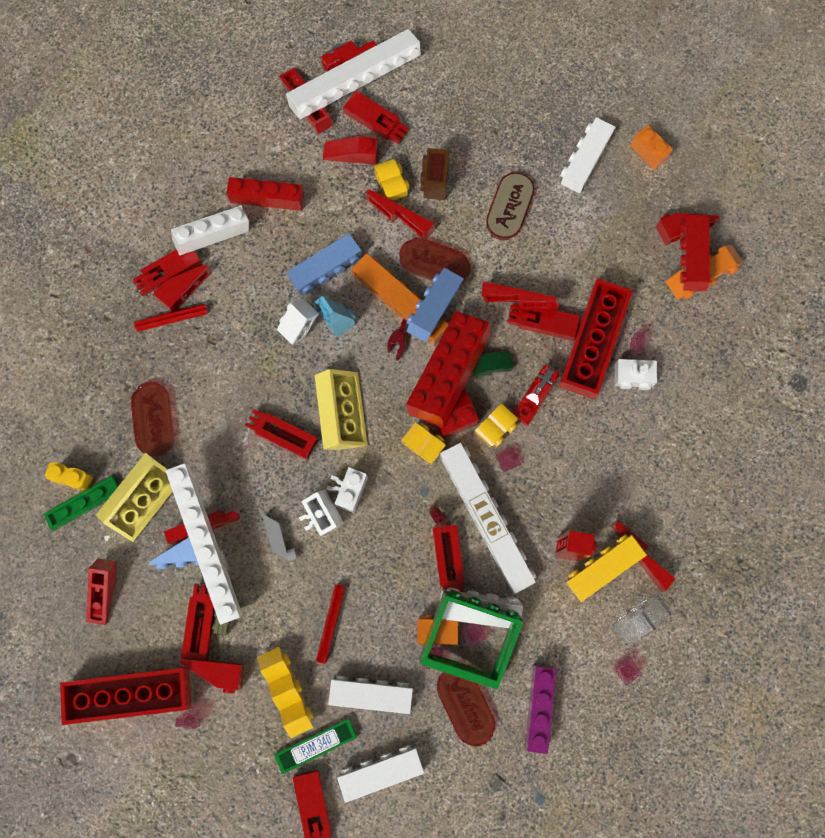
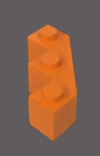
(722, 262)

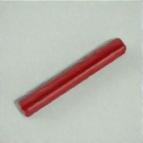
(170, 317)
(330, 624)

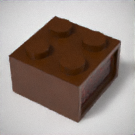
(434, 173)

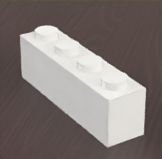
(587, 156)
(210, 230)
(464, 614)
(370, 696)
(380, 774)

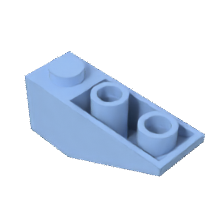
(179, 555)

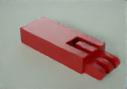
(368, 112)
(170, 264)
(552, 322)
(289, 438)
(216, 519)
(448, 554)
(198, 630)
(312, 804)

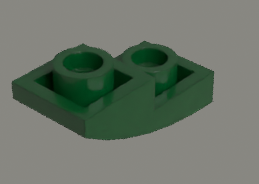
(492, 363)

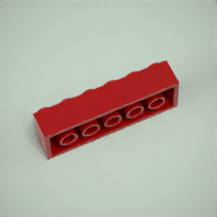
(595, 339)
(449, 369)
(125, 696)

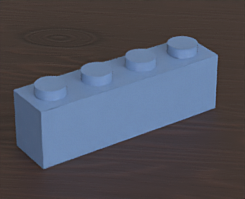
(324, 265)
(434, 305)

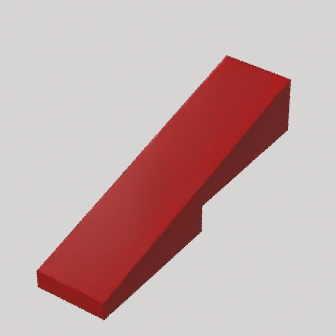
(319, 119)
(392, 211)
(526, 299)
(658, 574)

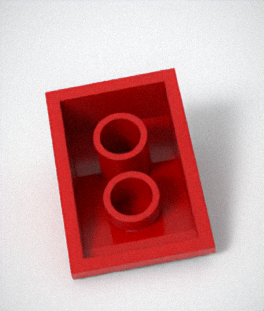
(461, 418)

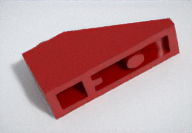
(352, 150)
(669, 226)
(181, 287)
(100, 590)
(219, 674)

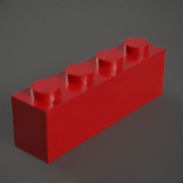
(265, 193)
(695, 253)
(575, 546)

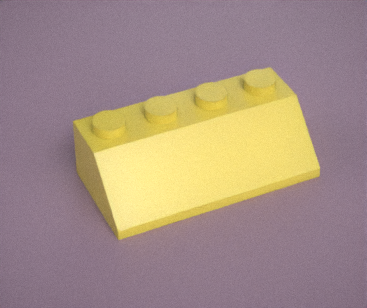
(340, 410)
(136, 498)

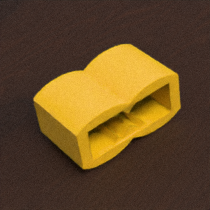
(390, 180)
(496, 426)
(424, 443)
(68, 476)

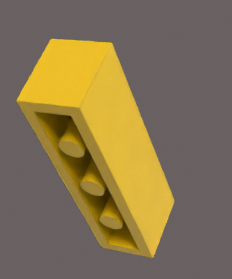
(606, 567)

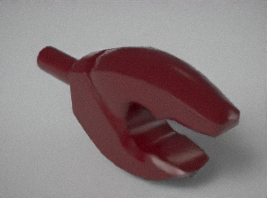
(398, 338)
(438, 516)

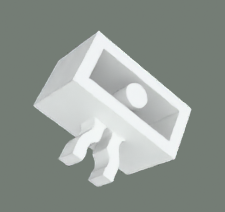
(297, 321)
(635, 374)
(350, 489)
(322, 513)

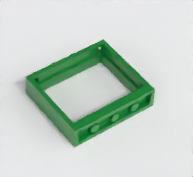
(462, 670)

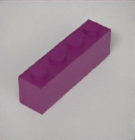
(540, 709)

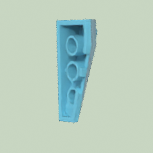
(335, 315)

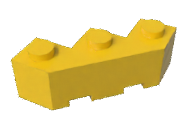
(285, 692)

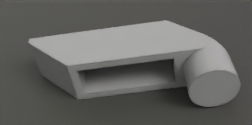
(277, 539)

